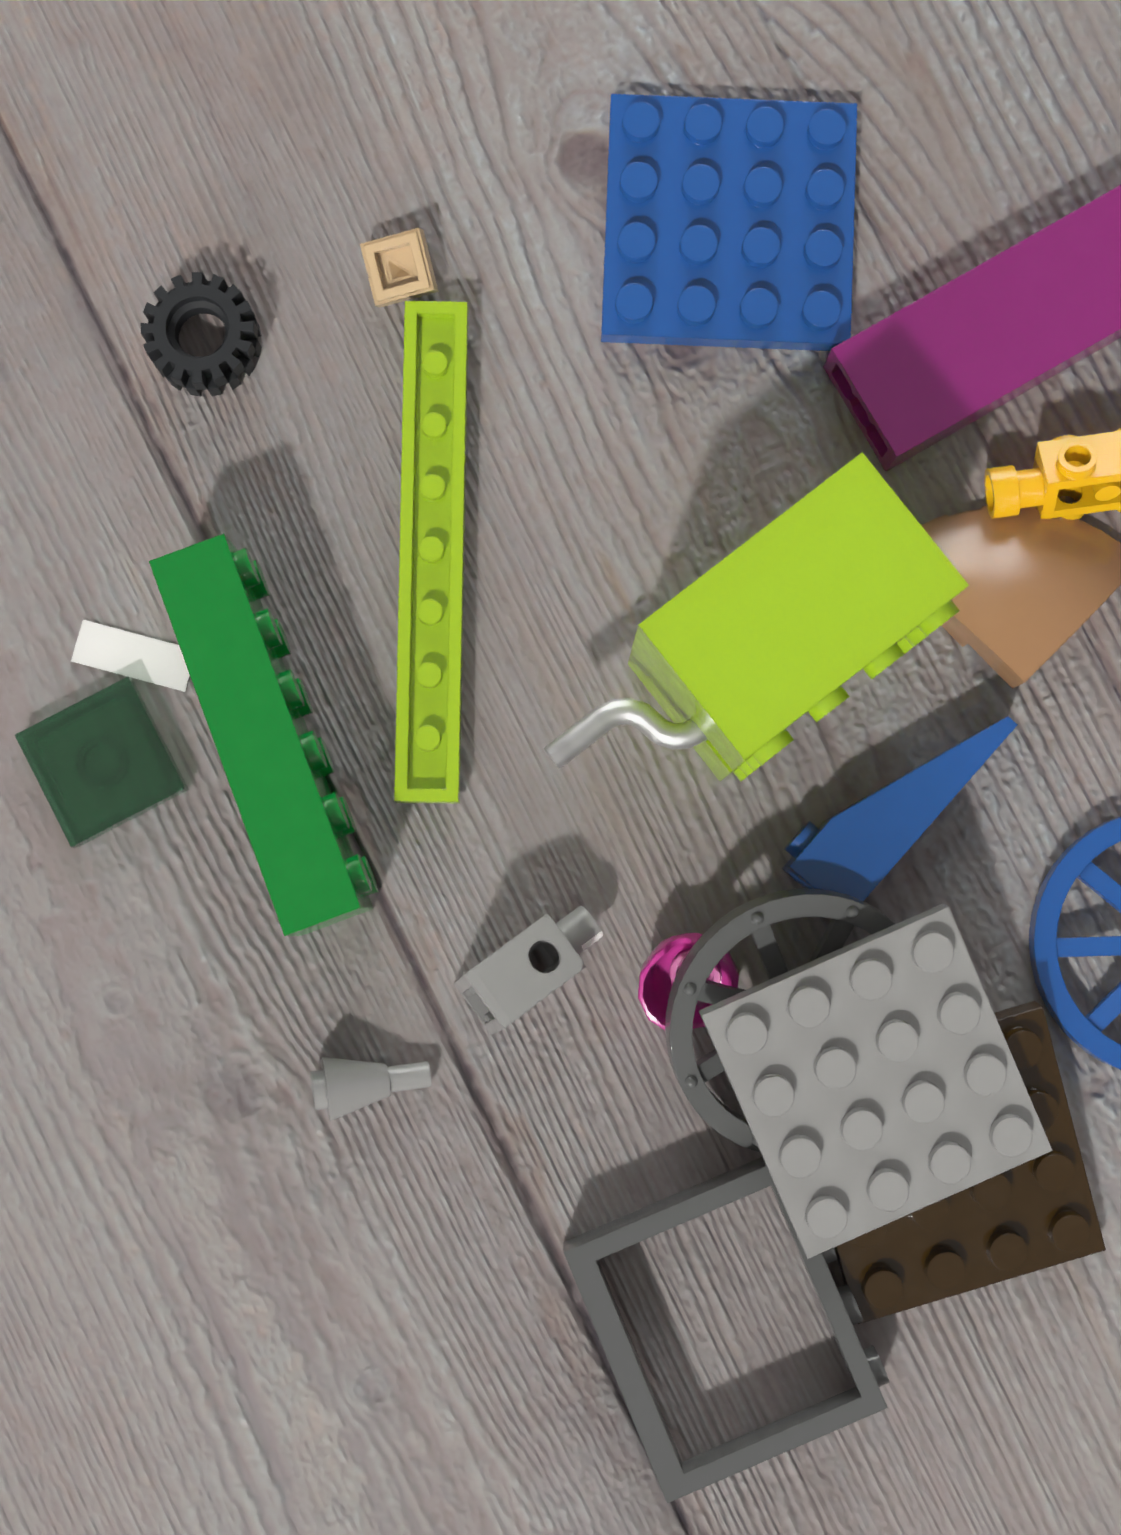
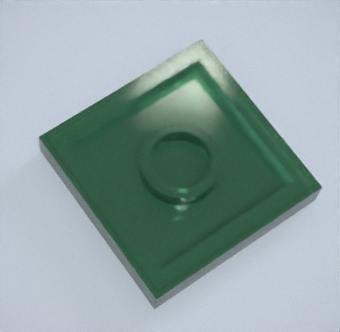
(101, 762)

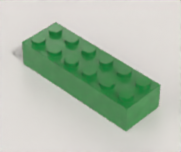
(261, 735)

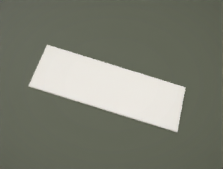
(131, 655)

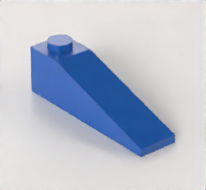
(869, 837)

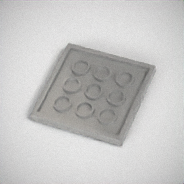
(876, 1080)

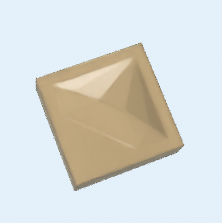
(399, 267)

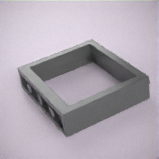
(762, 1444)

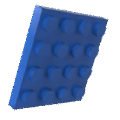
(729, 222)

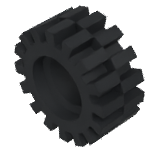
(190, 300)

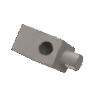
(508, 985)

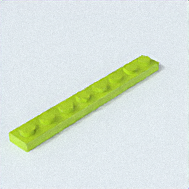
(431, 553)

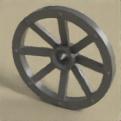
(692, 983)

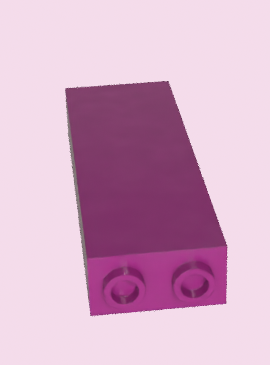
(985, 334)

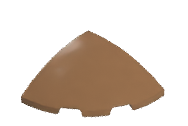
(1026, 583)

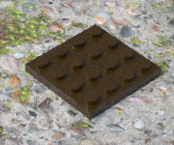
(997, 1227)

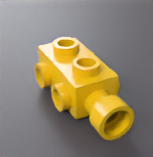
(1065, 466)

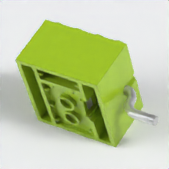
(782, 626)

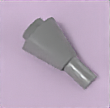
(353, 1084)

